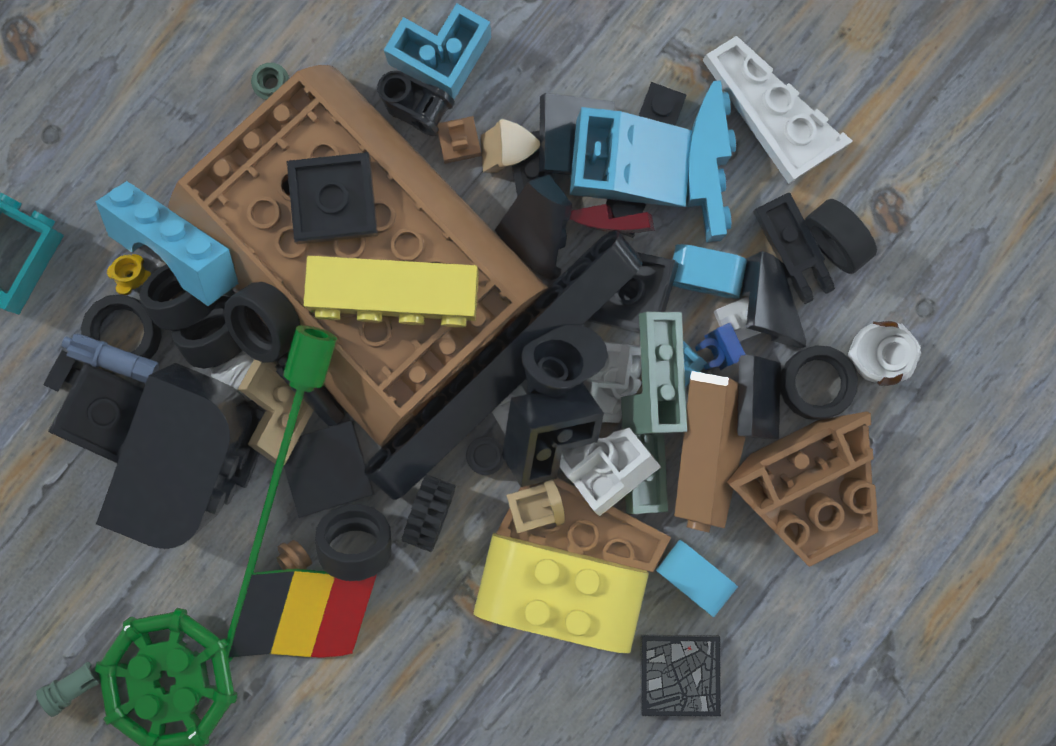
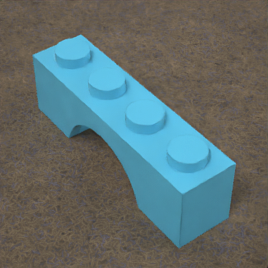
(193, 256)

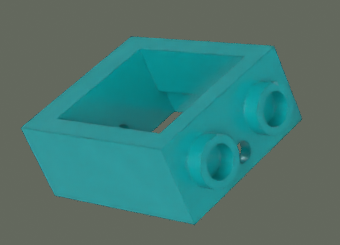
(38, 259)

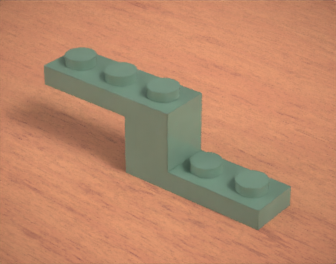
(660, 406)

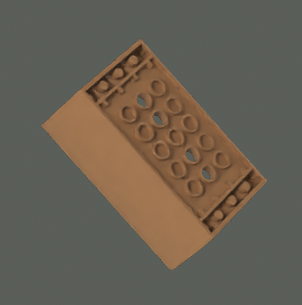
(238, 198)

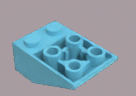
(630, 158)

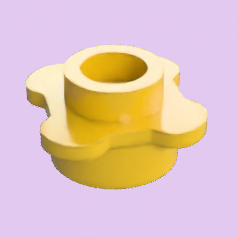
(122, 267)

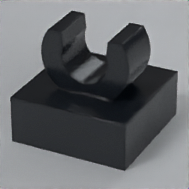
(61, 371)

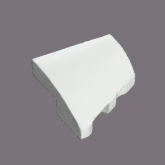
(616, 379)
(608, 468)

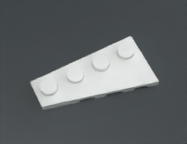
(779, 119)

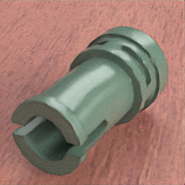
(60, 693)

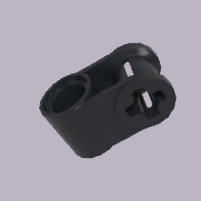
(420, 104)

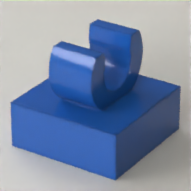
(724, 347)

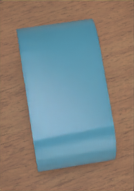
(709, 271)
(696, 578)

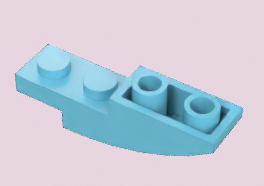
(710, 148)

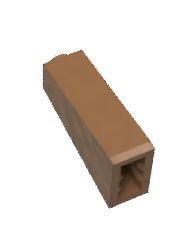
(709, 452)

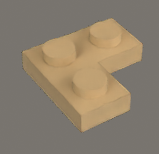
(275, 396)

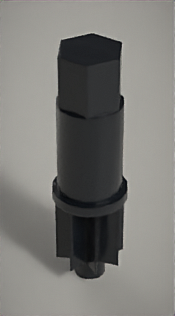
(319, 400)

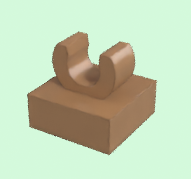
(459, 139)

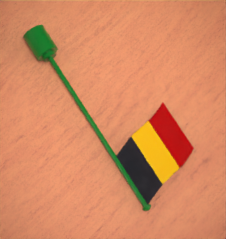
(297, 608)

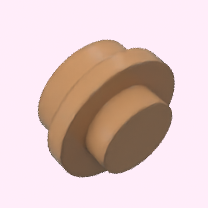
(293, 556)

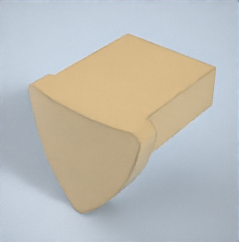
(506, 146)
(536, 507)

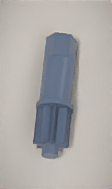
(109, 357)

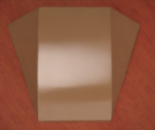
(814, 486)

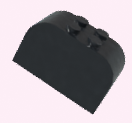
(177, 458)

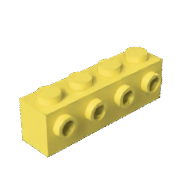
(391, 289)

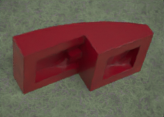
(602, 219)

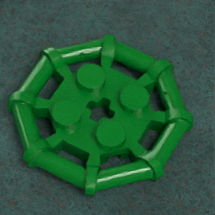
(146, 669)

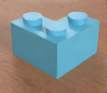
(443, 58)

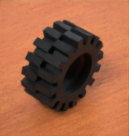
(428, 513)

